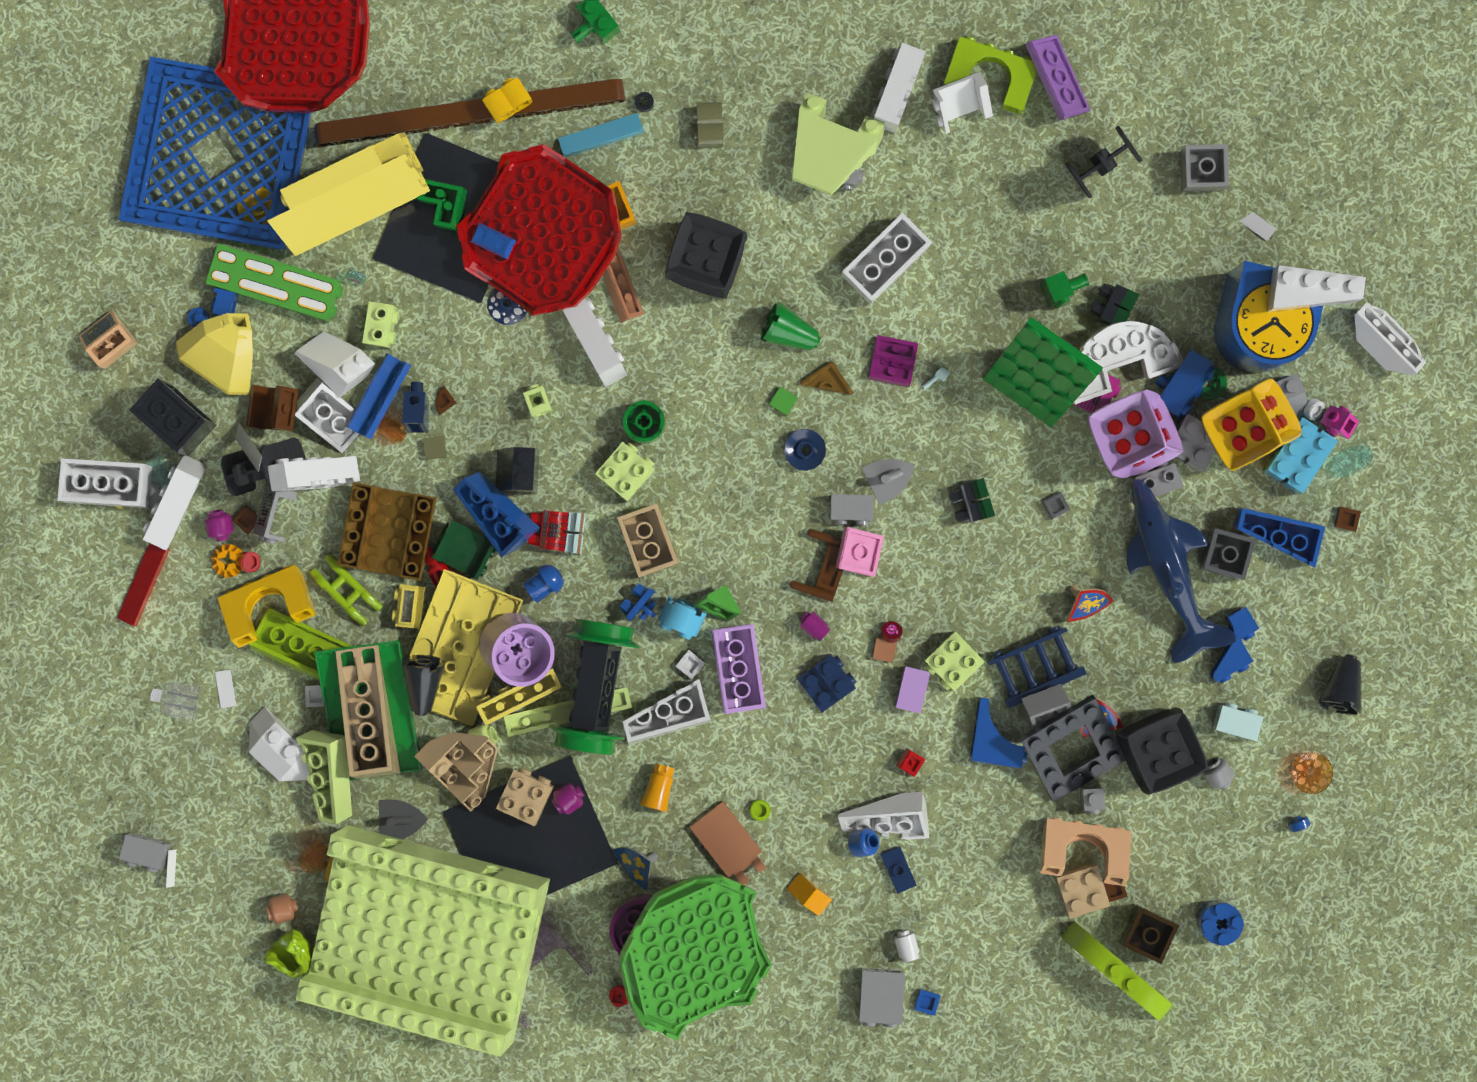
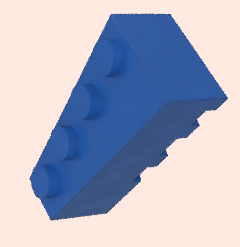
(495, 514)

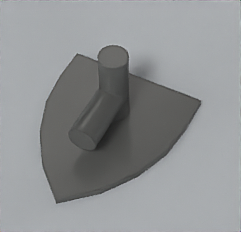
(399, 818)

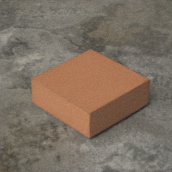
(884, 650)

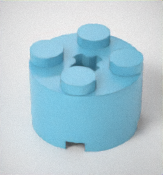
(681, 617)

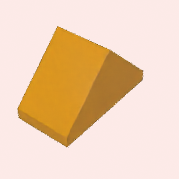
(809, 894)

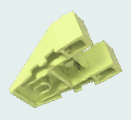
(828, 151)

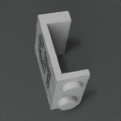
(266, 514)

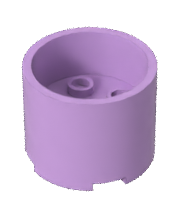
(527, 661)

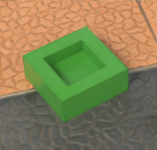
(783, 401)

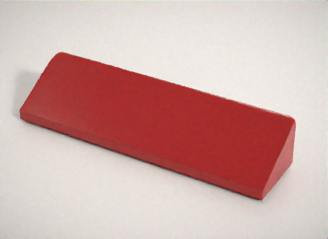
(143, 584)

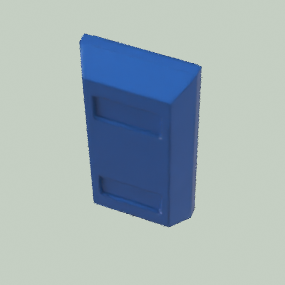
(493, 241)

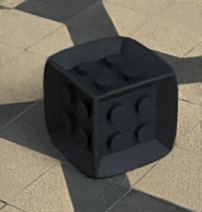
(705, 255)
(1162, 750)

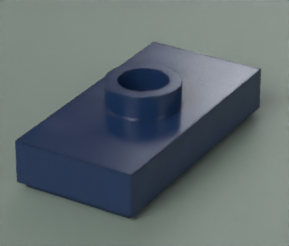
(898, 869)

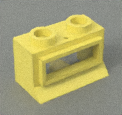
(409, 606)

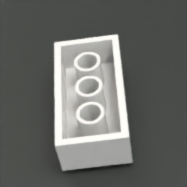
(886, 258)
(104, 483)

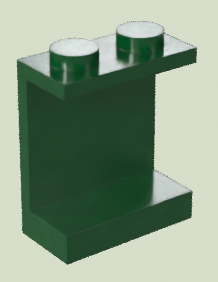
(463, 549)

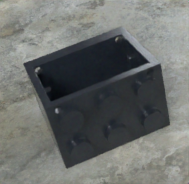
(172, 417)

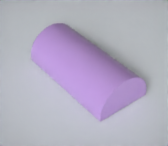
(738, 668)

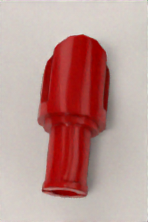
(435, 568)

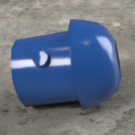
(544, 582)

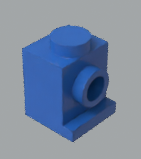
(224, 302)

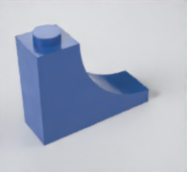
(990, 745)

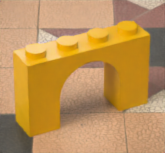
(239, 603)

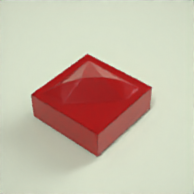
(910, 762)

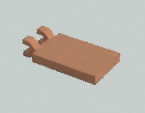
(728, 842)

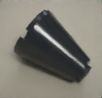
(422, 681)
(1344, 687)

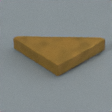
(828, 379)

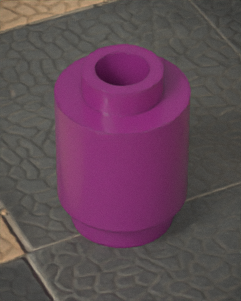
(814, 625)

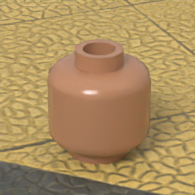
(281, 908)

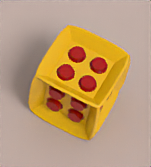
(1251, 424)

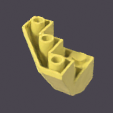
(220, 352)

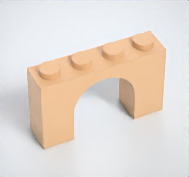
(1112, 842)

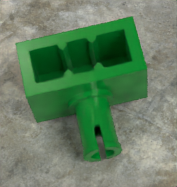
(596, 21)
(1059, 289)

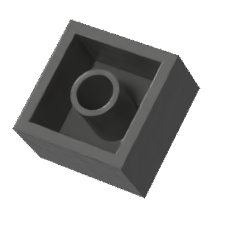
(1227, 554)

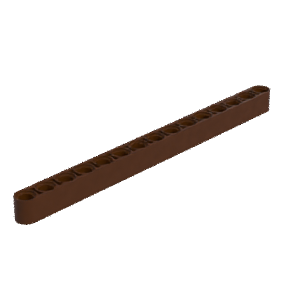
(464, 113)

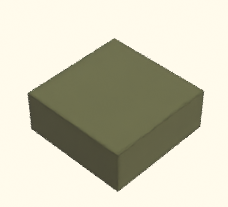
(434, 447)

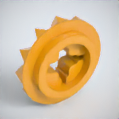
(220, 567)

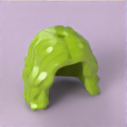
(290, 954)

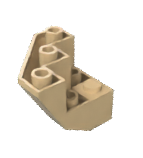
(461, 765)

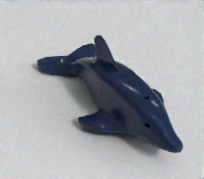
(1164, 545)

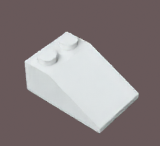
(336, 362)
(326, 414)

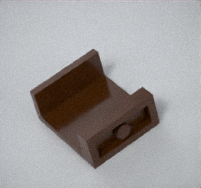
(272, 408)

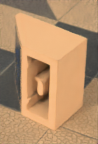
(107, 340)

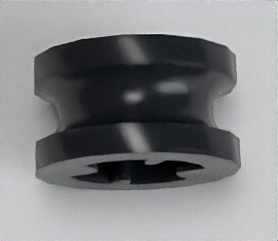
(650, 102)

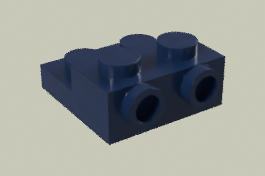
(827, 682)

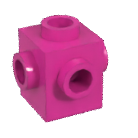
(1339, 422)

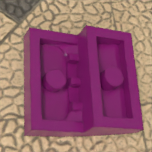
(893, 361)

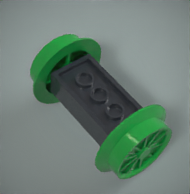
(594, 688)

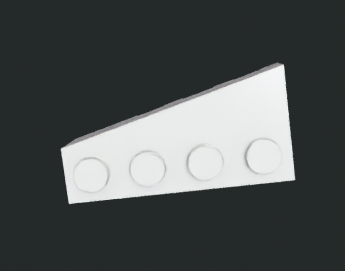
(899, 86)
(1312, 288)
(596, 342)
(174, 502)

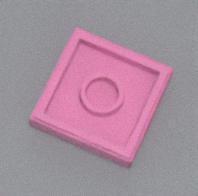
(859, 551)

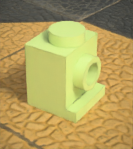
(537, 409)

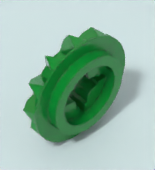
(1218, 388)

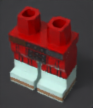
(552, 530)

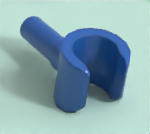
(1163, 381)

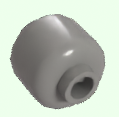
(1218, 773)

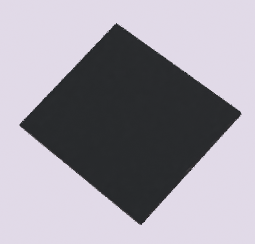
(422, 248)
(556, 848)

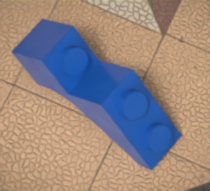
(1235, 656)

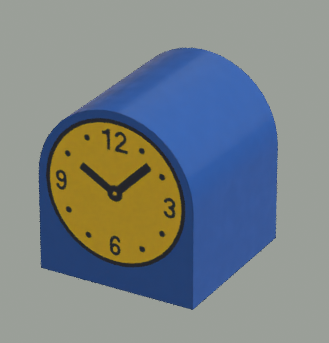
(1252, 336)

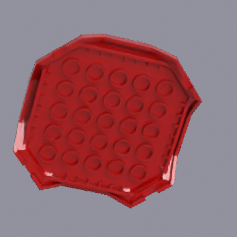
(293, 52)
(561, 227)

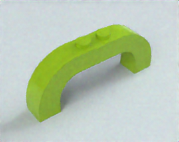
(1116, 971)

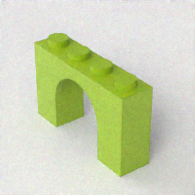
(1019, 70)

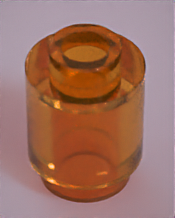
(391, 430)

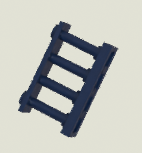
(1053, 679)

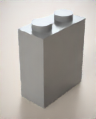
(881, 997)

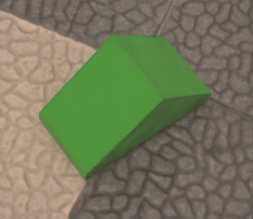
(720, 604)

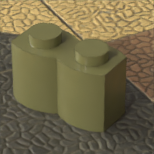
(709, 125)

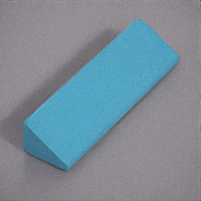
(600, 135)

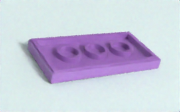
(1058, 77)

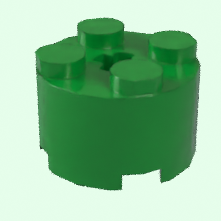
(635, 430)

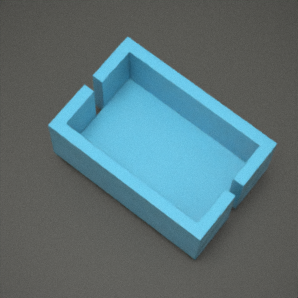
(1301, 457)

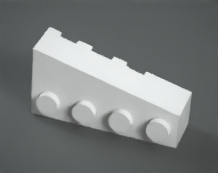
(313, 473)
(672, 714)

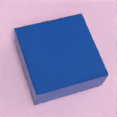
(927, 1002)

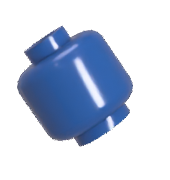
(863, 842)

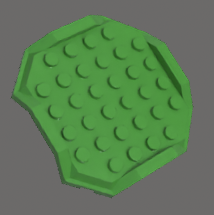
(692, 953)

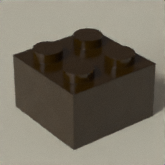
(1149, 934)

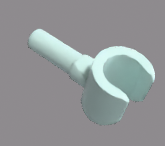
(942, 374)

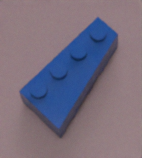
(1286, 534)

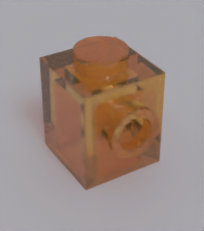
(314, 858)

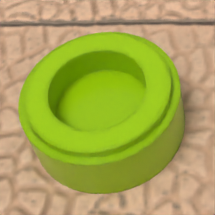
(760, 810)

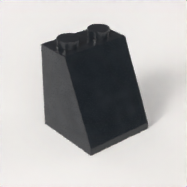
(517, 469)

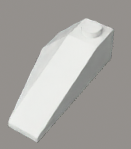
(897, 814)

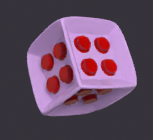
(1135, 434)

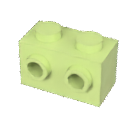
(380, 325)

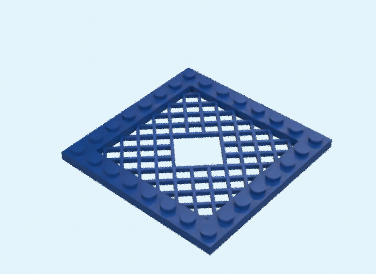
(144, 149)

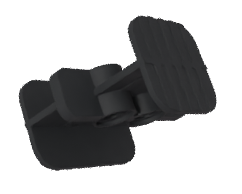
(1103, 161)
(241, 473)

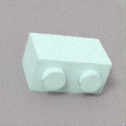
(1238, 722)

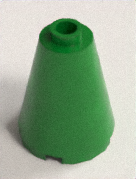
(789, 329)

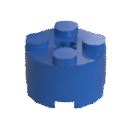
(1231, 927)

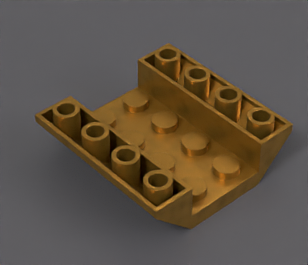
(387, 531)

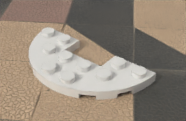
(1124, 344)

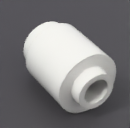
(906, 945)

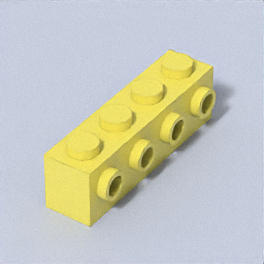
(516, 698)

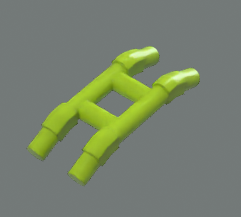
(358, 591)

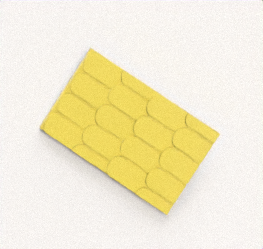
(453, 634)

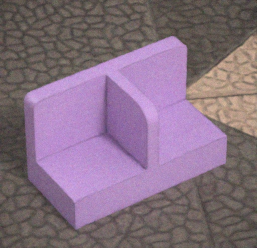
(912, 689)

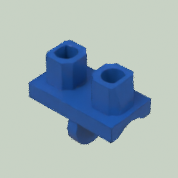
(632, 610)

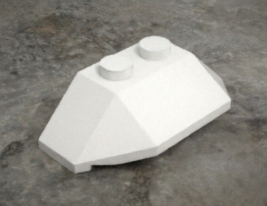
(1387, 341)
(276, 747)

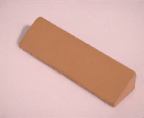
(622, 289)

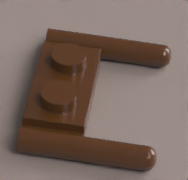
(829, 575)

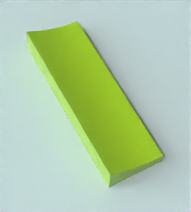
(292, 642)

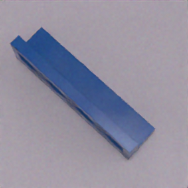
(378, 396)

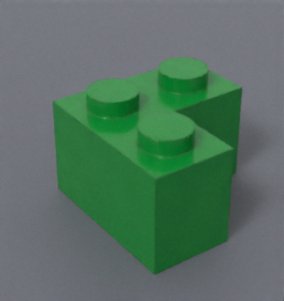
(449, 203)

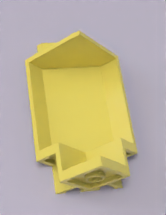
(349, 194)

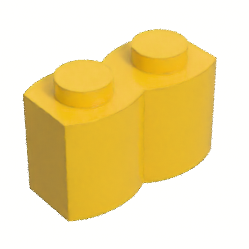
(507, 100)

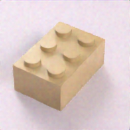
(648, 540)

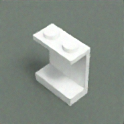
(960, 99)

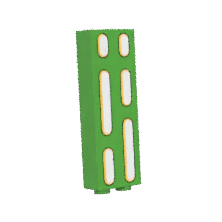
(274, 283)

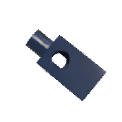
(416, 416)

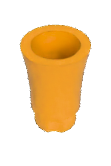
(658, 788)

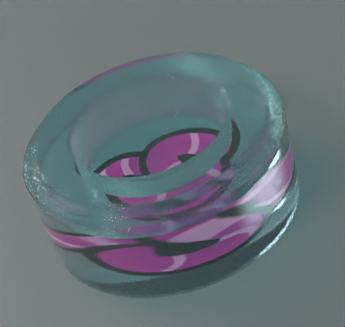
(355, 276)

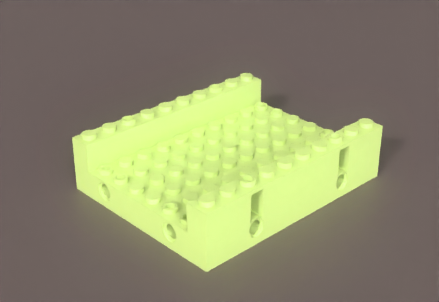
(424, 940)

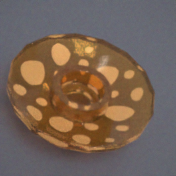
(1322, 772)

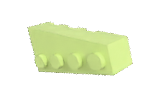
(328, 774)

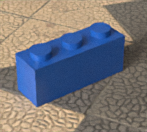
(1187, 384)

